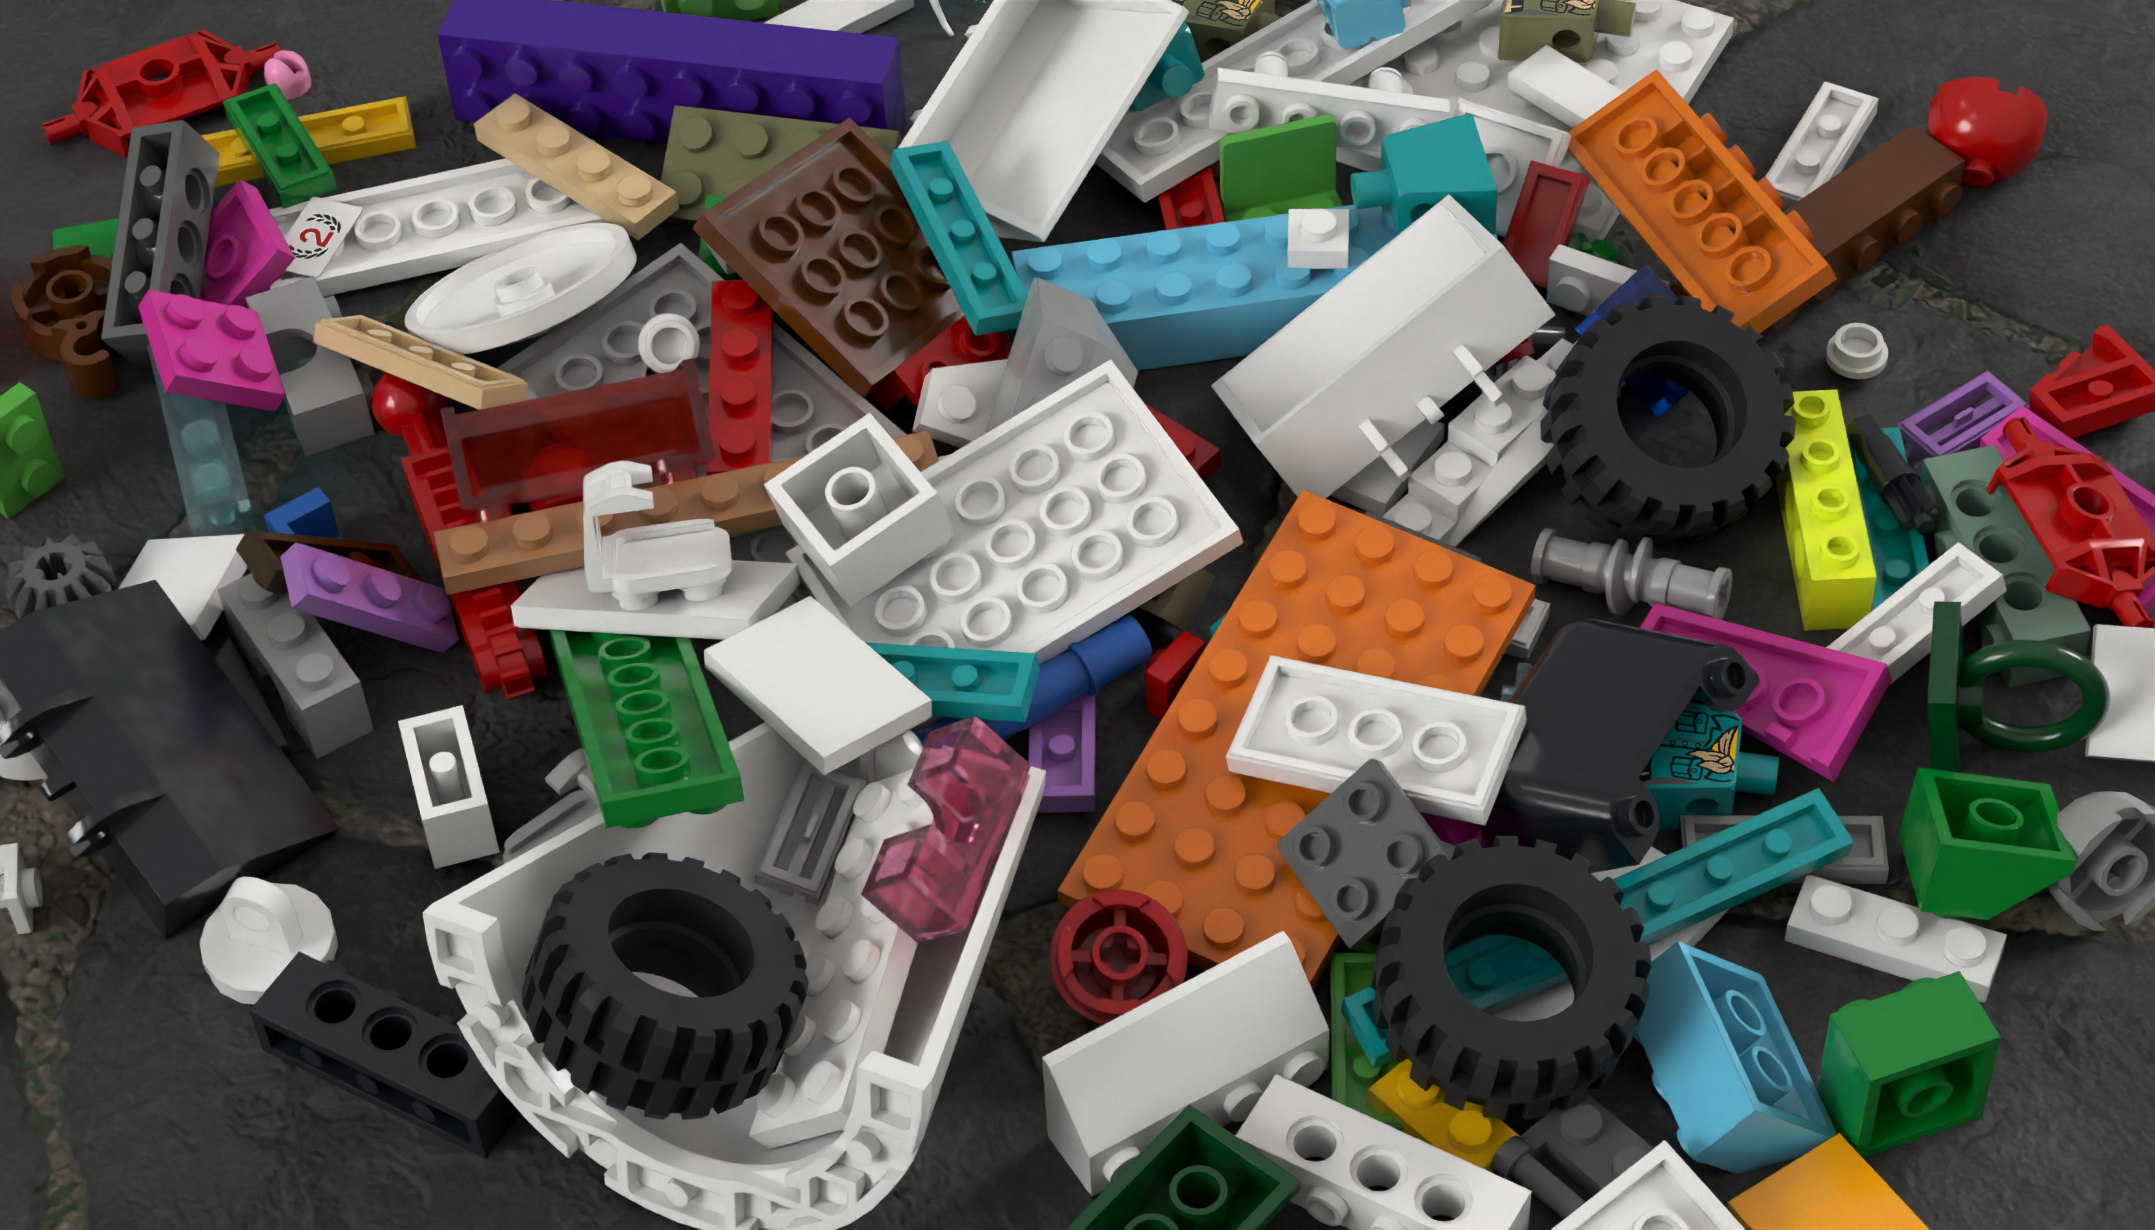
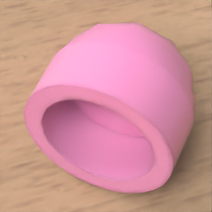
(289, 73)

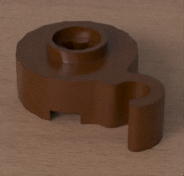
(63, 316)

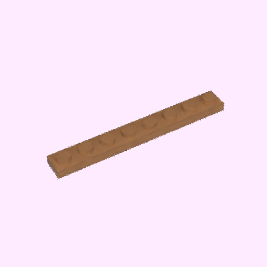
(554, 537)

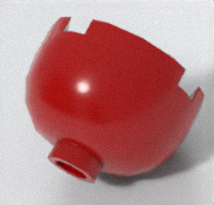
(1987, 127)

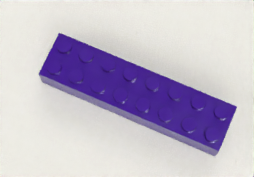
(628, 67)

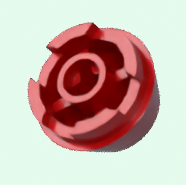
(1116, 954)

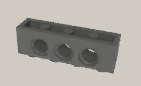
(159, 228)

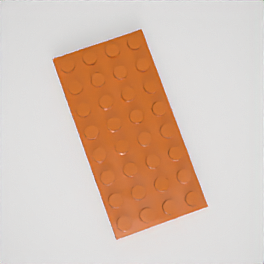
(1322, 594)

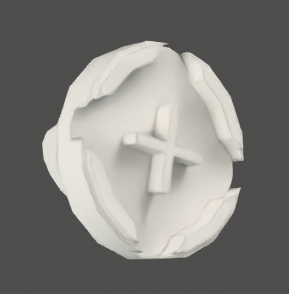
(259, 934)

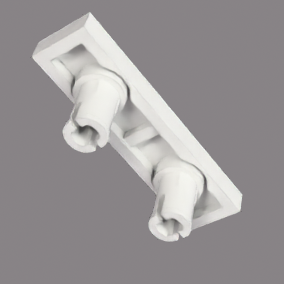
(1362, 115)

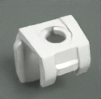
(648, 558)

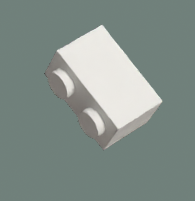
(448, 787)

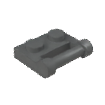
(1581, 1142)

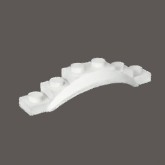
(1486, 455)

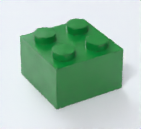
(1907, 1064)

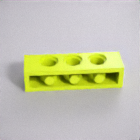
(1825, 517)

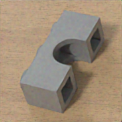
(321, 386)
(309, 672)

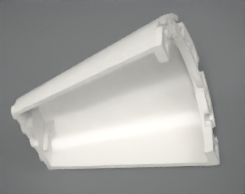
(710, 1167)

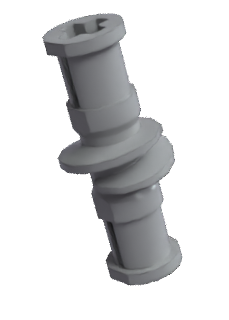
(1630, 576)

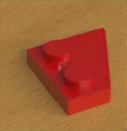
(2095, 387)

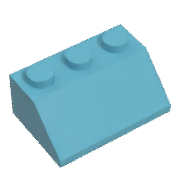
(1728, 1064)

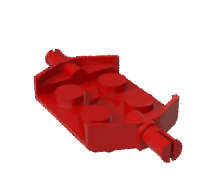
(120, 95)
(2081, 522)

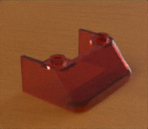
(553, 441)

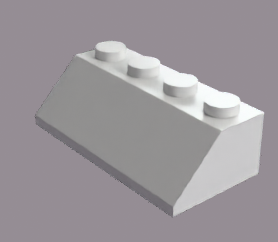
(1196, 1045)

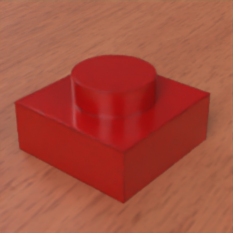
(1169, 671)

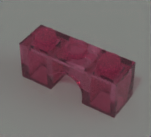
(934, 875)

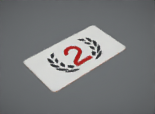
(319, 234)

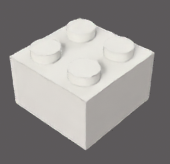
(860, 509)

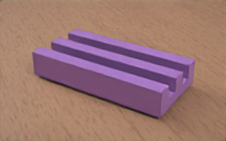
(1967, 426)

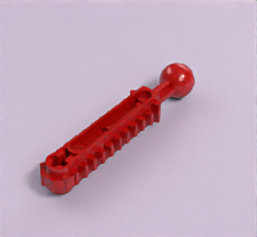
(502, 653)

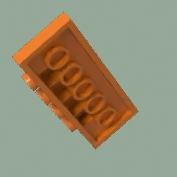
(1699, 205)

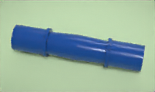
(1074, 672)

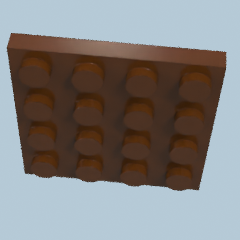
(837, 256)

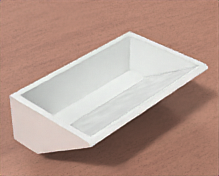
(1041, 99)
(1384, 351)

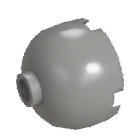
(2114, 859)

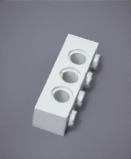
(1365, 1153)

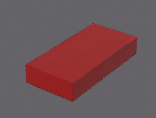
(1544, 218)

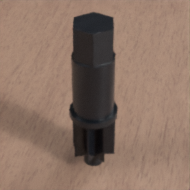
(1895, 480)

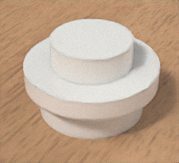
(668, 341)
(1857, 351)

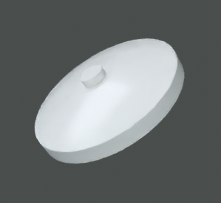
(523, 288)

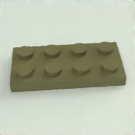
(726, 150)

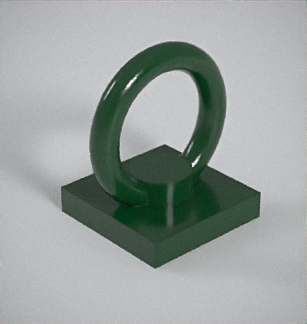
(1958, 692)

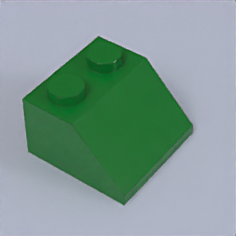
(1980, 842)

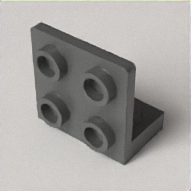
(1361, 852)

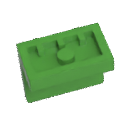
(1279, 169)

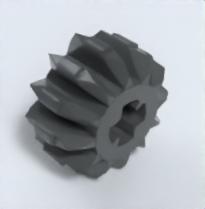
(57, 575)

